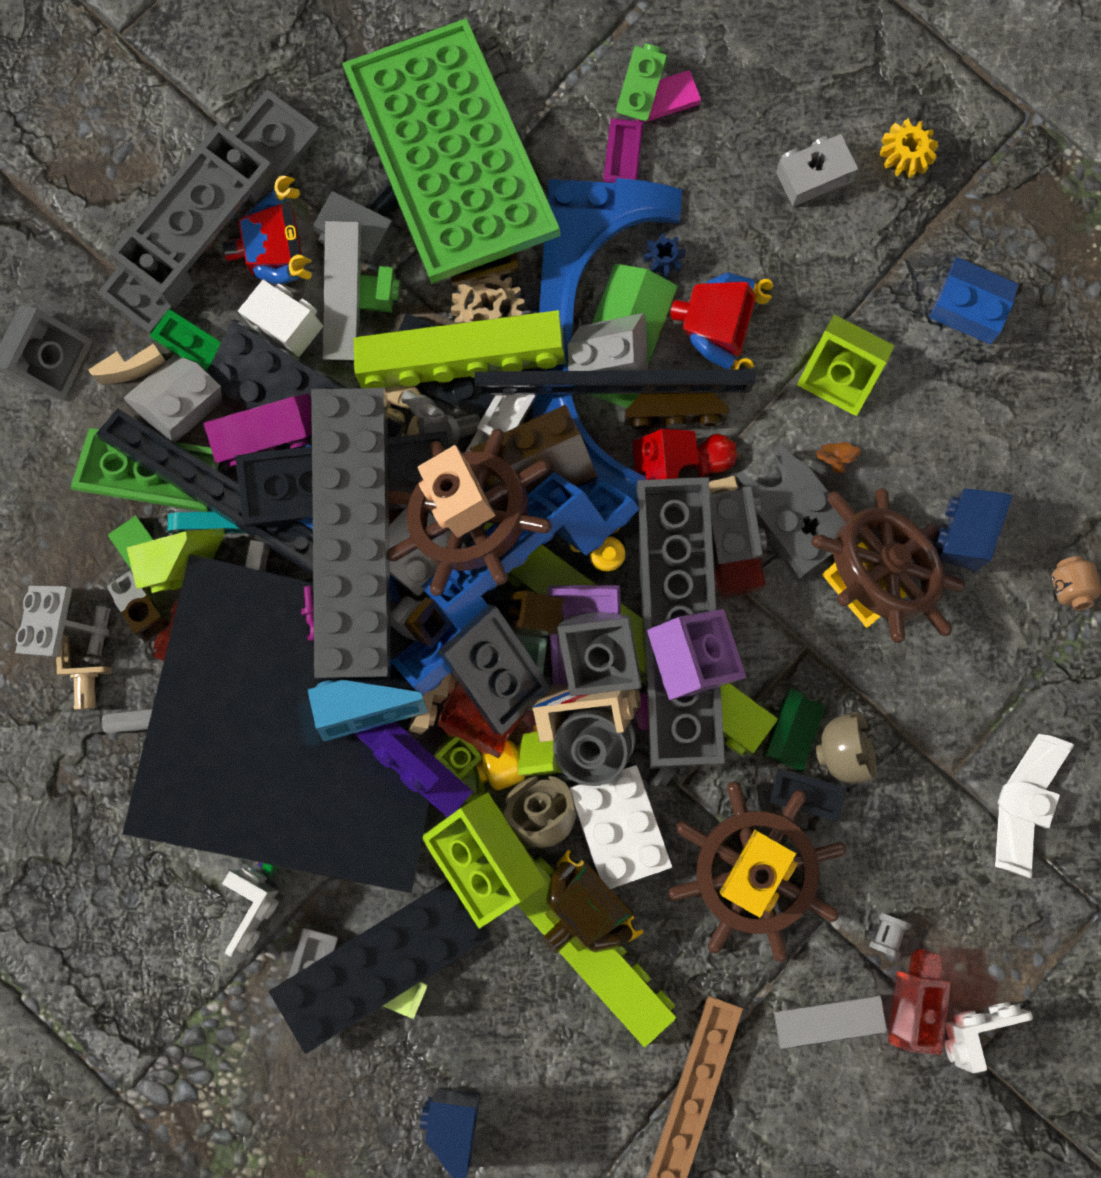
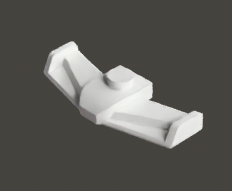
(1028, 803)

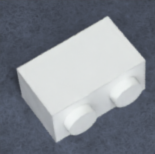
(281, 317)

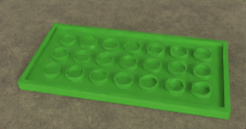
(450, 151)

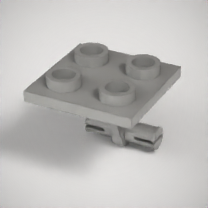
(45, 622)

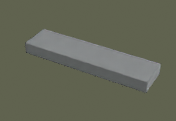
(341, 289)

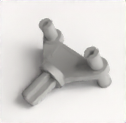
(434, 420)

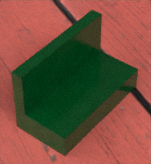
(794, 730)

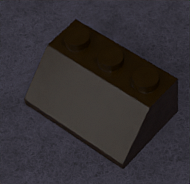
(546, 438)

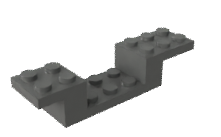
(199, 204)

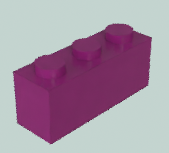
(261, 428)

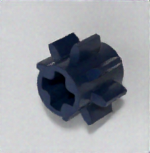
(661, 247)

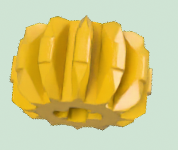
(906, 139)

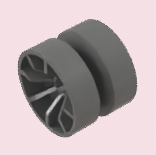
(590, 747)

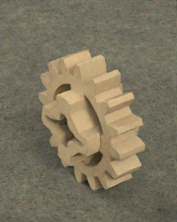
(484, 294)

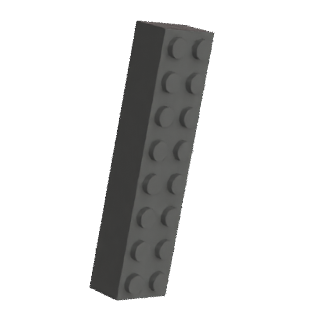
(351, 533)
(677, 583)

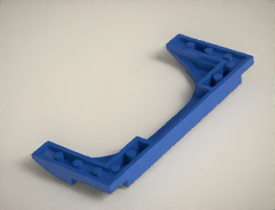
(587, 219)

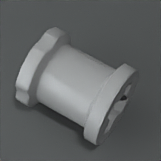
(890, 935)

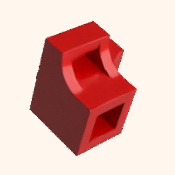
(665, 453)

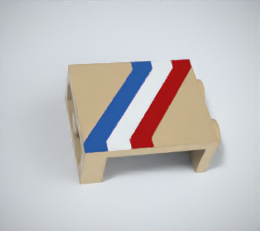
(554, 705)

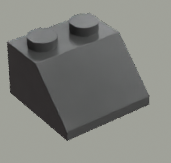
(42, 352)
(599, 653)

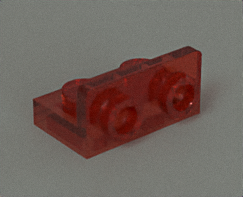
(463, 720)

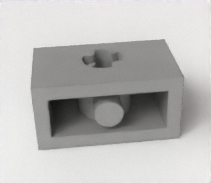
(804, 183)

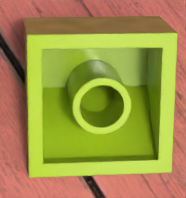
(845, 365)
(164, 560)

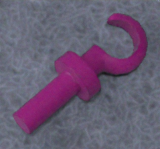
(308, 611)

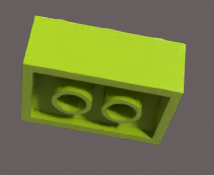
(483, 860)

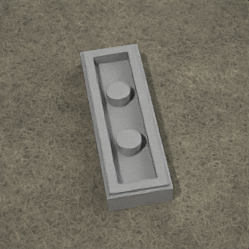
(830, 1021)

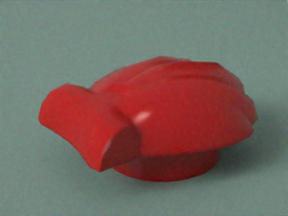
(716, 455)

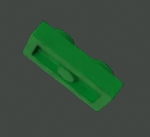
(185, 339)

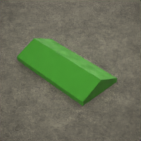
(630, 293)
(113, 474)

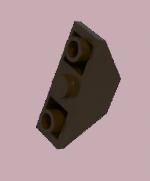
(675, 410)

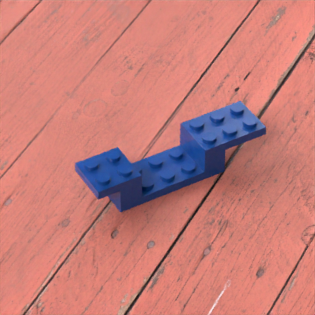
(574, 516)

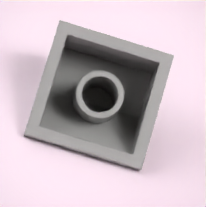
(610, 345)
(175, 397)

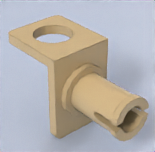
(83, 677)

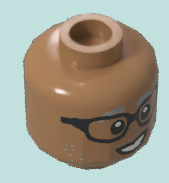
(1076, 583)

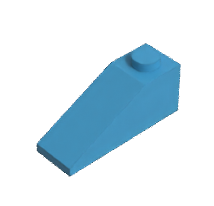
(353, 707)

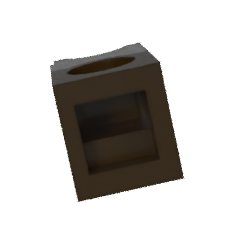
(137, 607)
(415, 618)

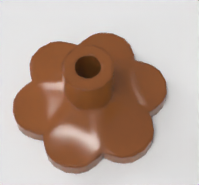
(838, 455)

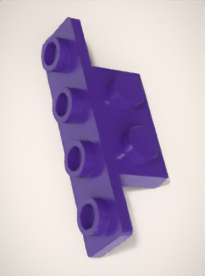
(416, 766)

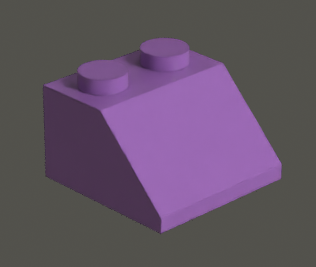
(696, 653)

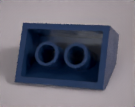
(451, 1127)

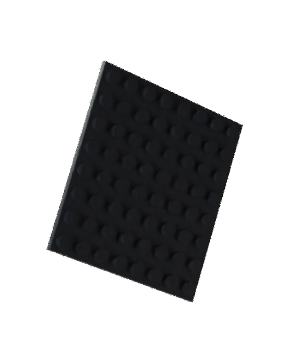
(237, 747)

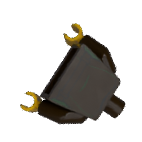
(585, 911)

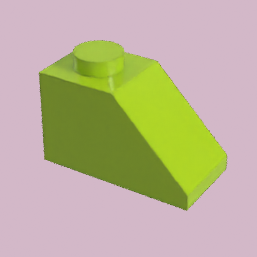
(536, 757)

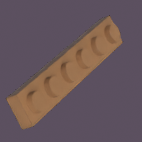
(695, 1090)

